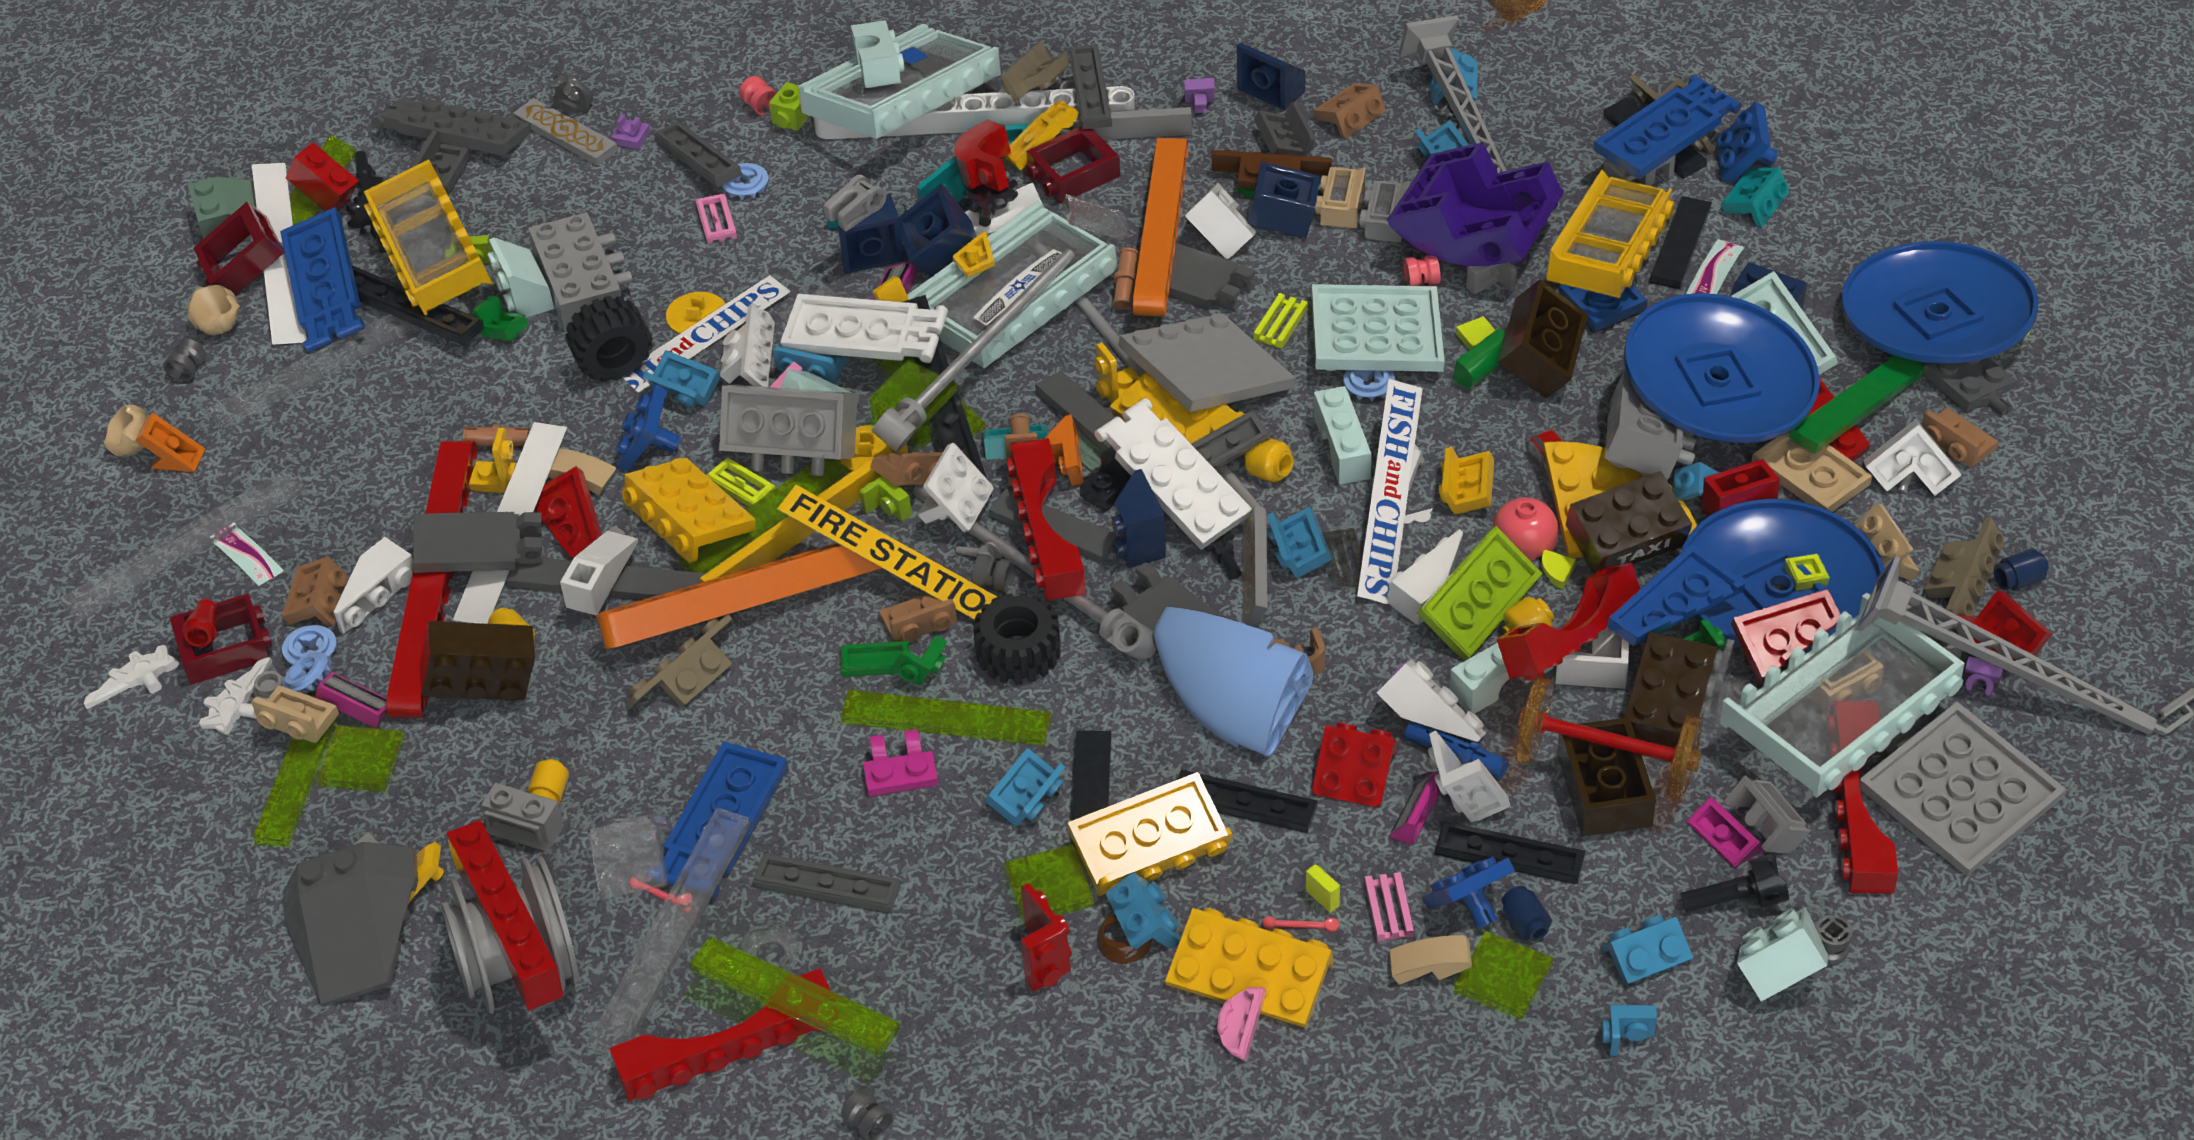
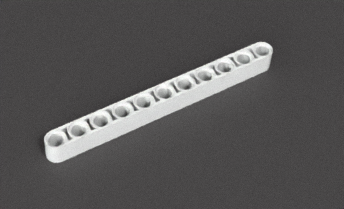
(973, 109)

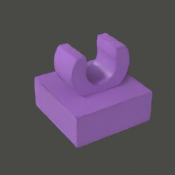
(1199, 92)
(630, 133)
(1982, 671)

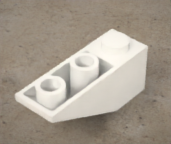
(596, 571)
(373, 581)
(1417, 583)
(1421, 700)

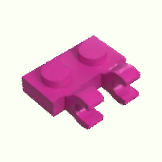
(901, 772)

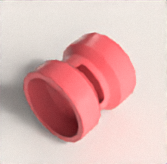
(756, 93)
(1422, 270)

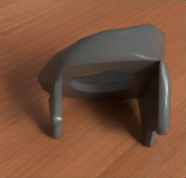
(566, 98)

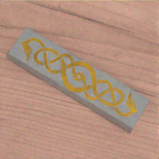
(566, 132)
(1255, 567)

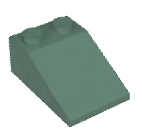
(218, 199)

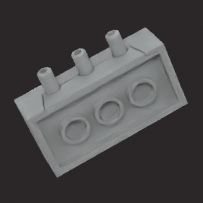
(576, 264)
(788, 425)
(1641, 437)

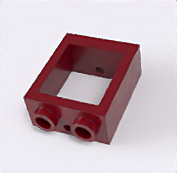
(1103, 169)
(250, 261)
(227, 659)

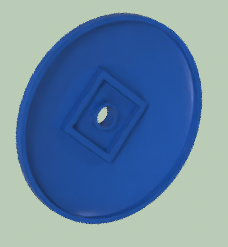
(1977, 297)
(1763, 363)
(1759, 536)

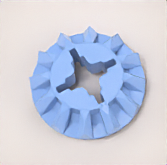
(750, 173)
(1355, 380)
(308, 636)
(307, 672)

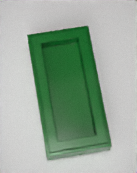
(870, 658)

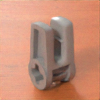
(854, 202)

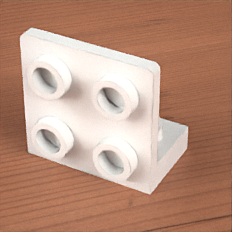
(1468, 785)

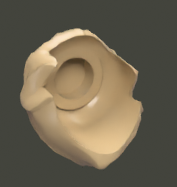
(213, 309)
(123, 431)

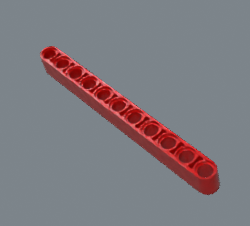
(428, 590)

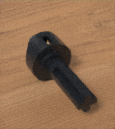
(1761, 882)

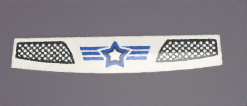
(1014, 288)

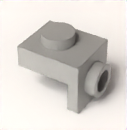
(1484, 276)

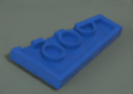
(1674, 595)

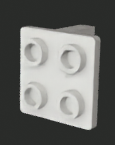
(955, 490)

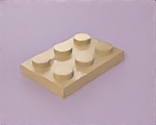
(1817, 479)

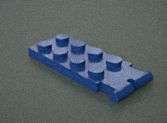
(1665, 127)
(322, 279)
(735, 781)

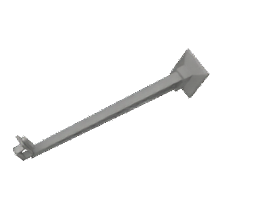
(1432, 42)
(1890, 600)

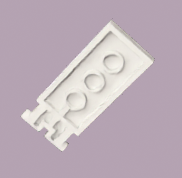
(863, 328)
(1177, 473)

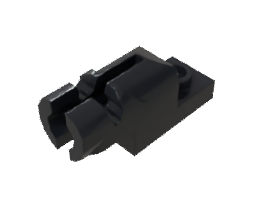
(1107, 483)

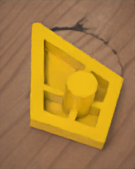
(975, 256)
(428, 866)

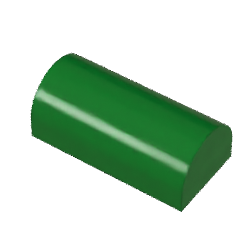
(1479, 360)

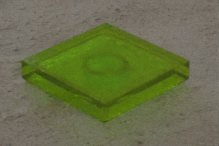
(361, 758)
(1056, 875)
(1504, 975)

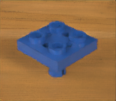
(1745, 143)
(1599, 313)
(642, 429)
(1469, 887)

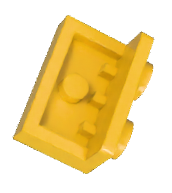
(1466, 481)

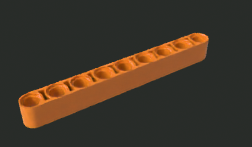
(1160, 228)
(730, 594)

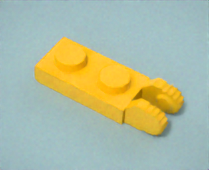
(1041, 130)

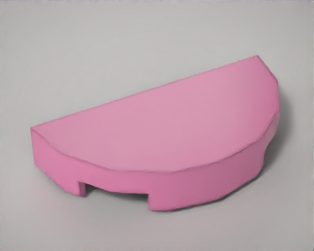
(1239, 1021)

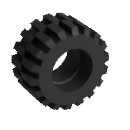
(608, 338)
(1019, 657)

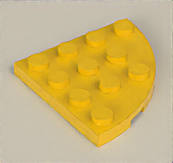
(1582, 472)

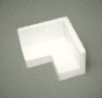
(1220, 221)
(1908, 452)
(1601, 668)

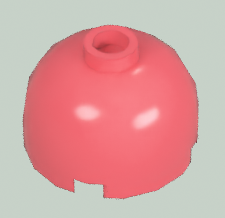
(1528, 526)

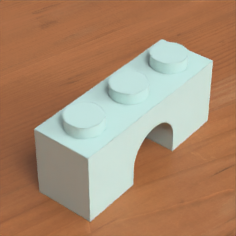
(877, 53)
(1346, 439)
(1480, 679)

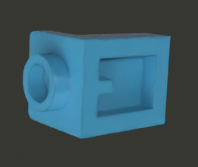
(1690, 480)
(1628, 1021)

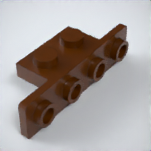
(1248, 164)

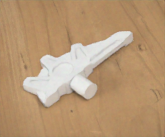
(139, 671)
(233, 700)

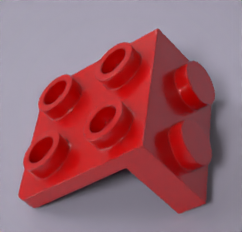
(2010, 622)
(1354, 764)
(1047, 947)

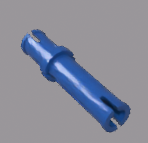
(1463, 750)

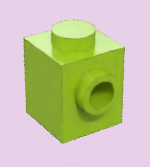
(786, 108)

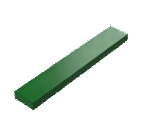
(1856, 403)

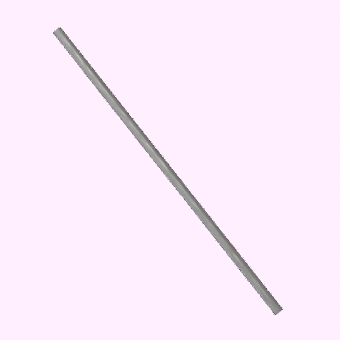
(1113, 339)

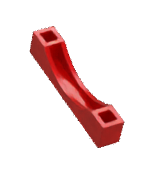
(1057, 560)
(1538, 646)
(1869, 853)
(509, 919)
(657, 1062)

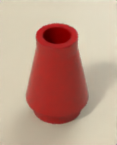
(201, 625)

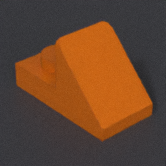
(171, 446)
(1066, 449)

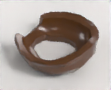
(1119, 951)

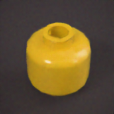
(1269, 460)
(1527, 612)

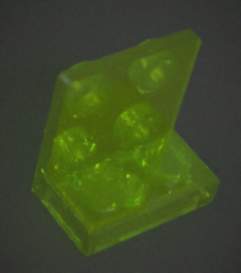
(910, 382)

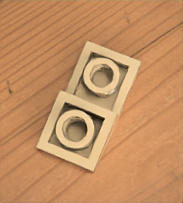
(595, 470)
(1438, 955)

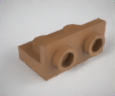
(1352, 108)
(1958, 436)
(905, 468)
(315, 592)
(918, 617)

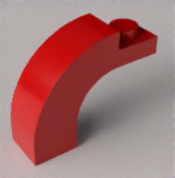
(980, 153)

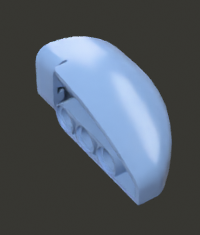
(1232, 676)

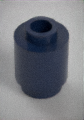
(2021, 570)
(1526, 913)

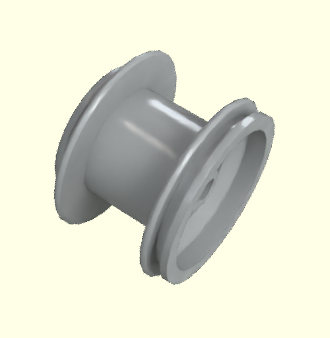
(476, 946)

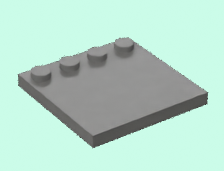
(1206, 362)
(1962, 788)

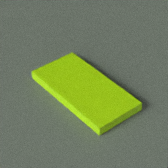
(1478, 593)

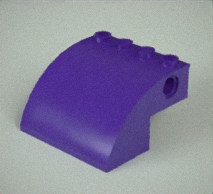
(1472, 212)

